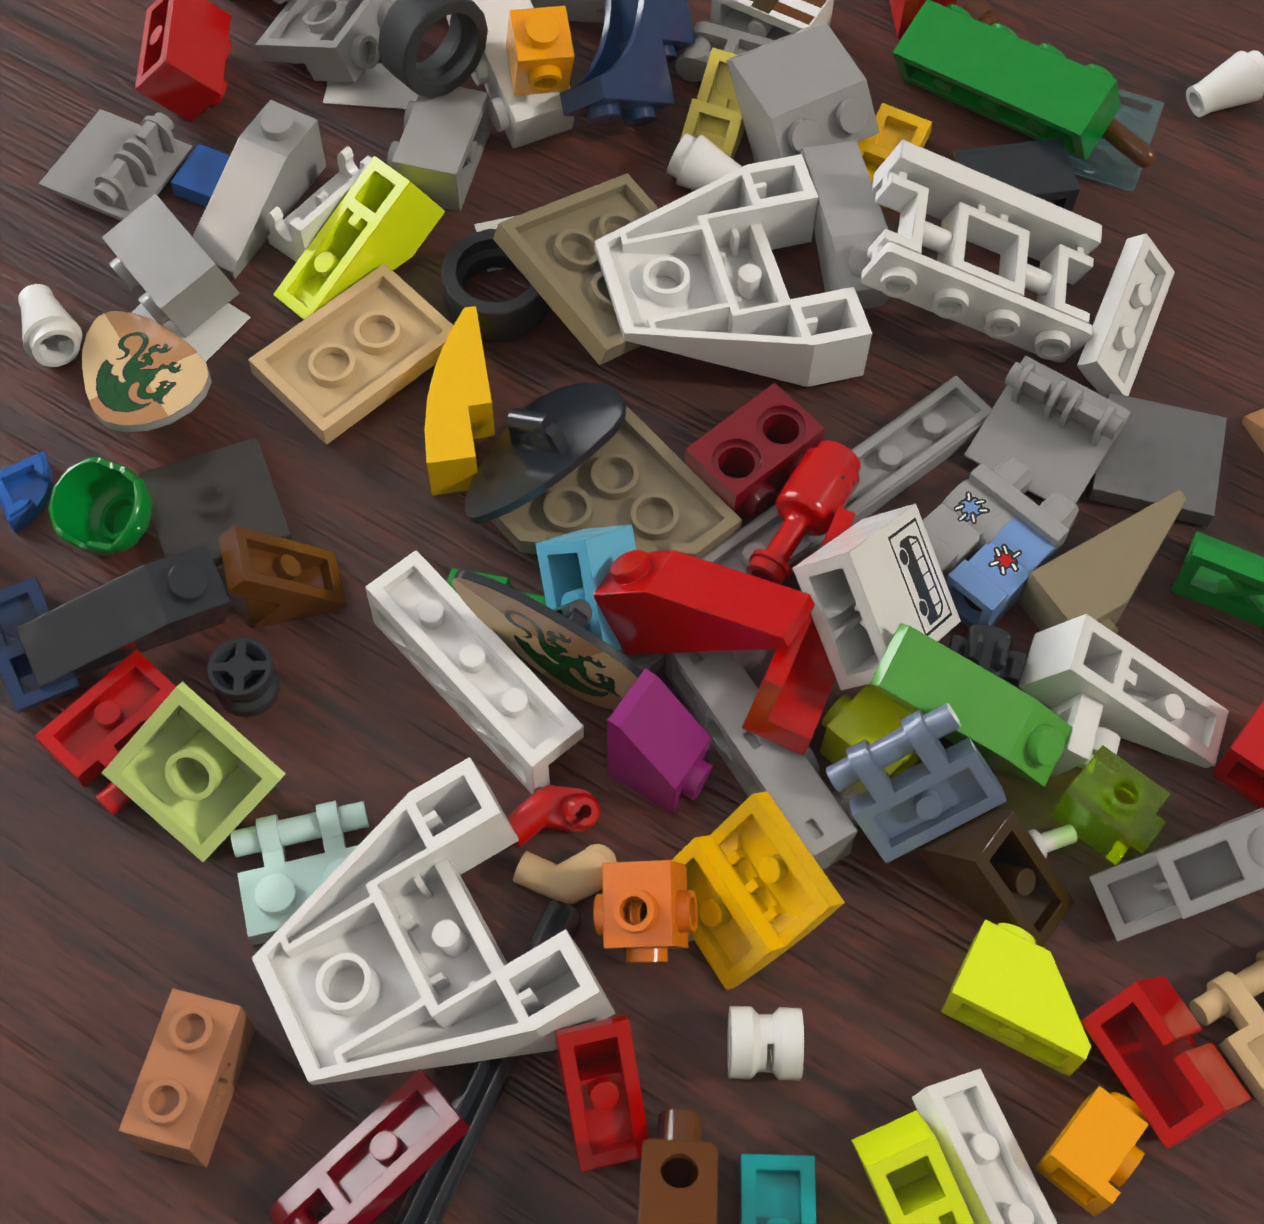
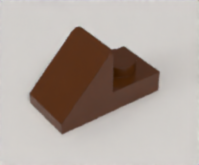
(280, 576)

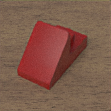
(602, 1091)

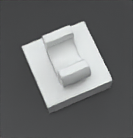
(1086, 736)

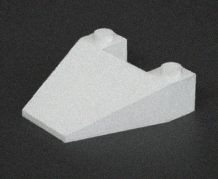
(709, 288)
(397, 962)

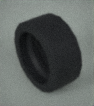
(454, 59)
(496, 319)

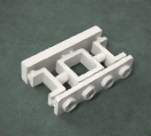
(997, 219)

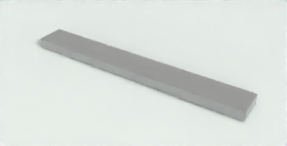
(889, 465)

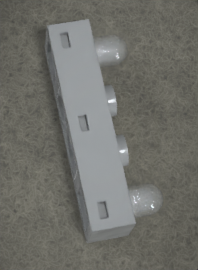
(719, 698)

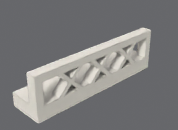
(473, 670)

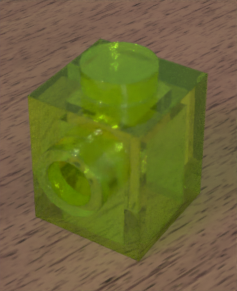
(1112, 806)

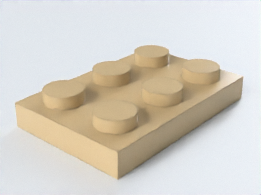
(353, 353)

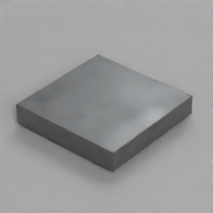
(1161, 453)

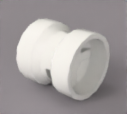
(765, 1043)

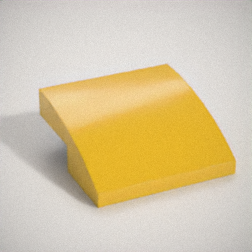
(754, 890)

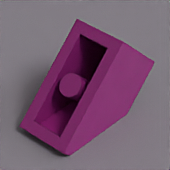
(657, 745)

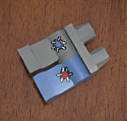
(994, 537)

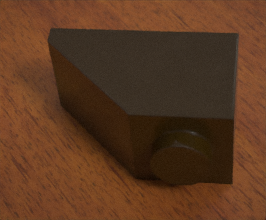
(1000, 873)

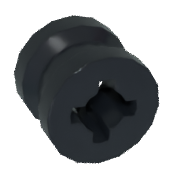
(233, 665)

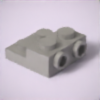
(328, 36)

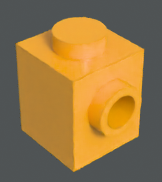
(539, 50)

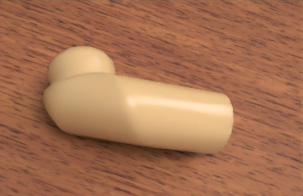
(569, 880)

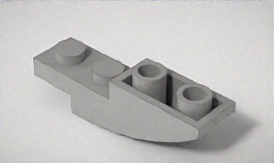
(1184, 877)

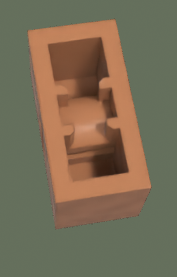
(188, 1078)

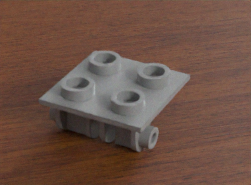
(117, 163)
(1050, 428)

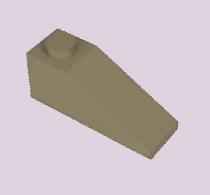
(1101, 572)

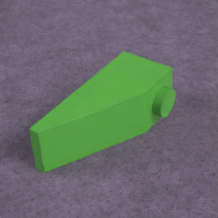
(1005, 723)

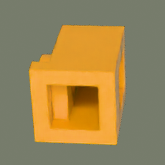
(1095, 1150)

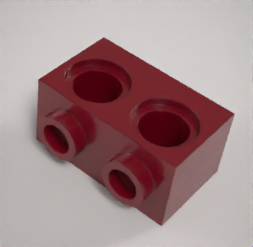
(745, 448)

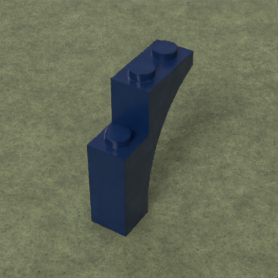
(630, 67)

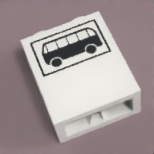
(871, 583)

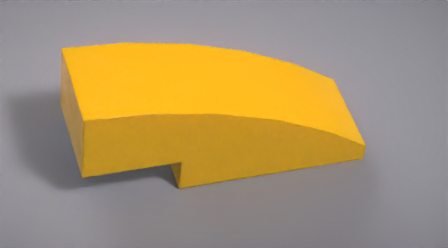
(457, 407)

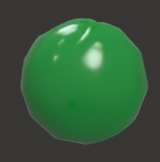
(100, 507)

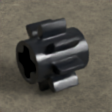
(991, 650)

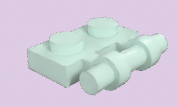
(281, 887)

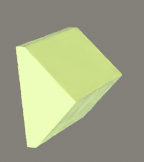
(193, 772)

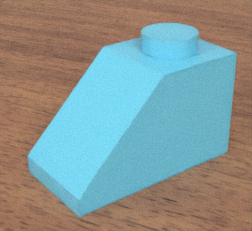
(576, 566)

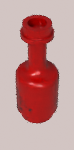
(807, 505)

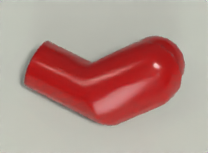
(554, 809)

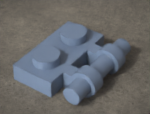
(924, 800)

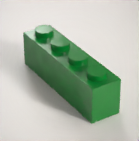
(1007, 78)

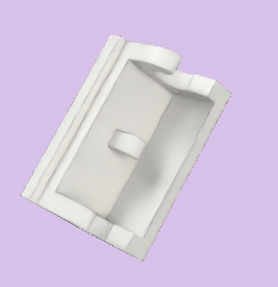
(303, 224)

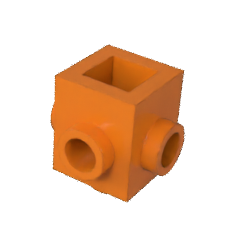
(622, 907)

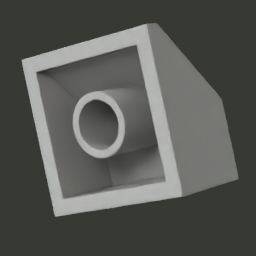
(801, 94)

